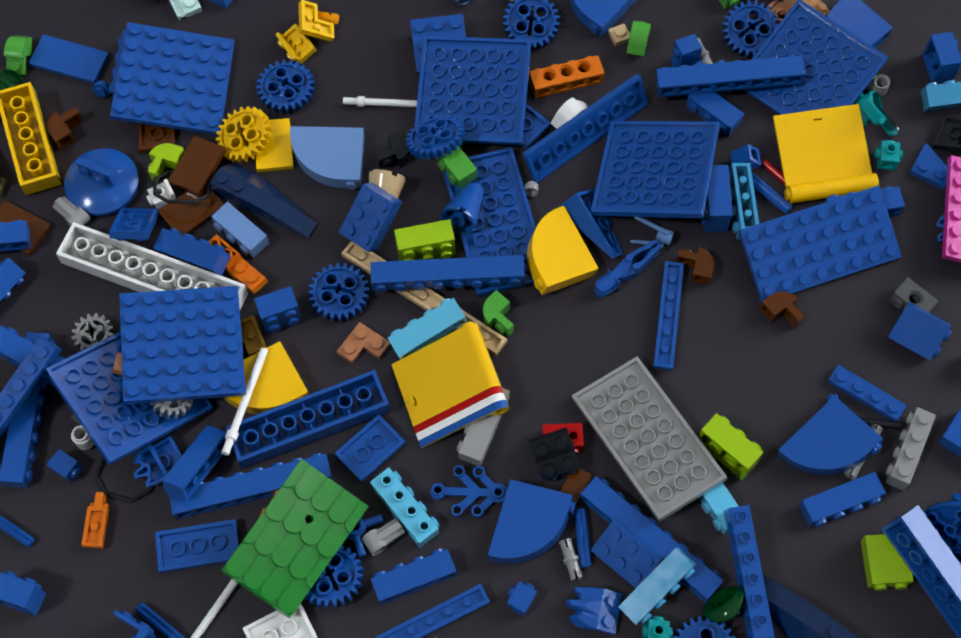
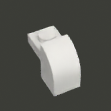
(567, 111)

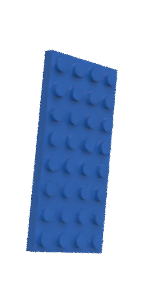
(504, 214)
(820, 243)

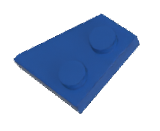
(930, 168)

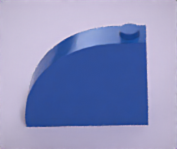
(600, 14)
(861, 21)
(831, 441)
(529, 522)

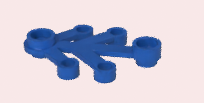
(472, 492)

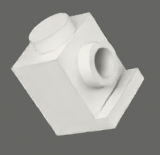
(163, 189)

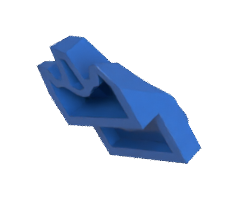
(156, 461)
(595, 609)

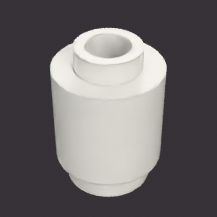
(81, 438)

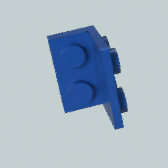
(143, 629)

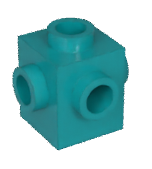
(888, 155)
(657, 623)

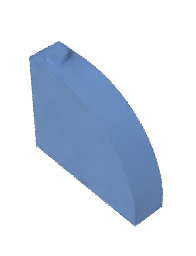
(330, 154)

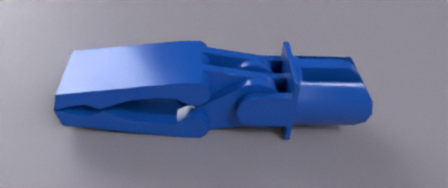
(625, 269)

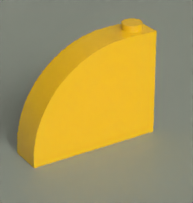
(558, 253)
(276, 383)

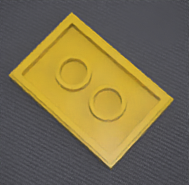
(279, 151)

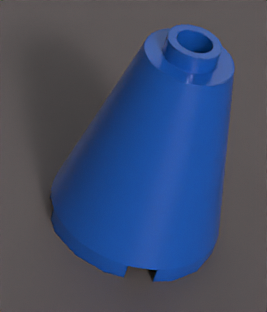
(464, 208)

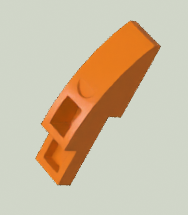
(239, 268)

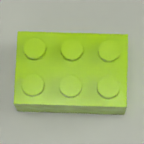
(426, 241)
(730, 446)

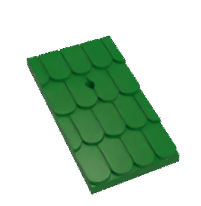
(294, 538)

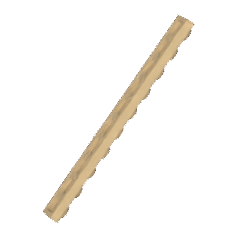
(424, 298)

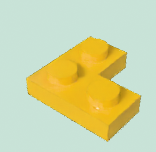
(311, 25)

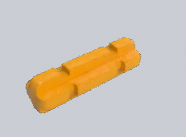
(325, 16)

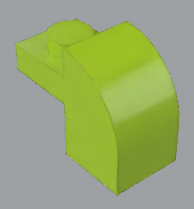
(164, 156)

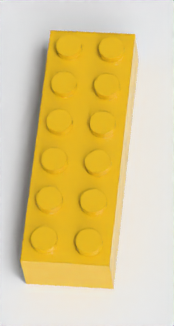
(28, 139)

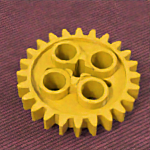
(255, 130)

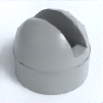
(531, 188)

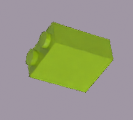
(884, 564)

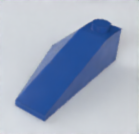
(593, 227)

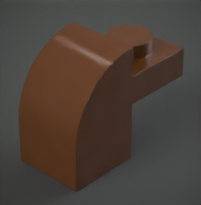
(60, 127)
(701, 262)
(782, 304)

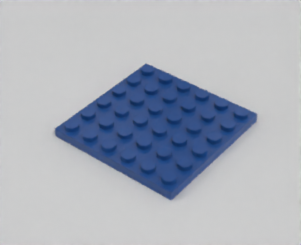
(833, 58)
(172, 79)
(478, 83)
(656, 169)
(181, 345)
(97, 402)

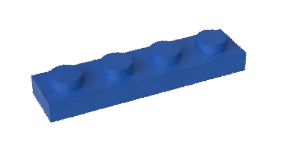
(866, 393)

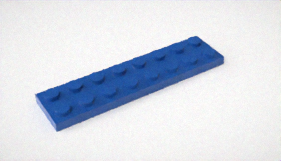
(585, 128)

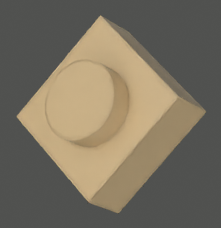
(619, 34)

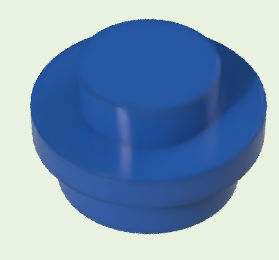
(101, 89)

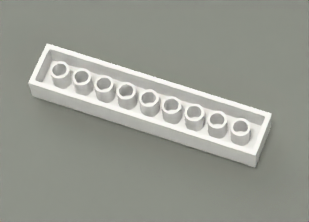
(134, 265)

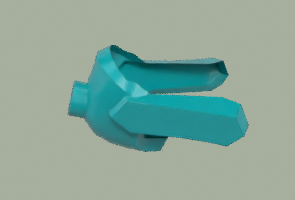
(872, 109)

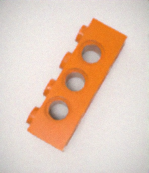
(559, 83)

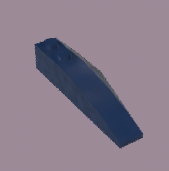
(261, 198)
(800, 617)

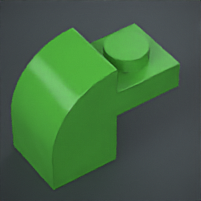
(638, 38)
(16, 51)
(493, 313)

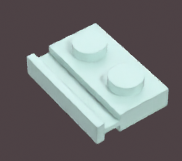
(185, 8)

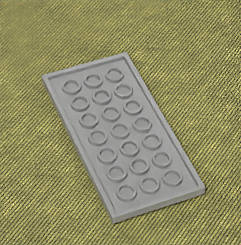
(649, 438)

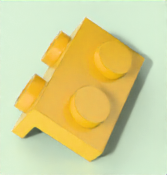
(296, 44)

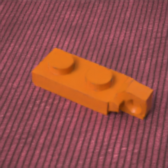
(96, 522)

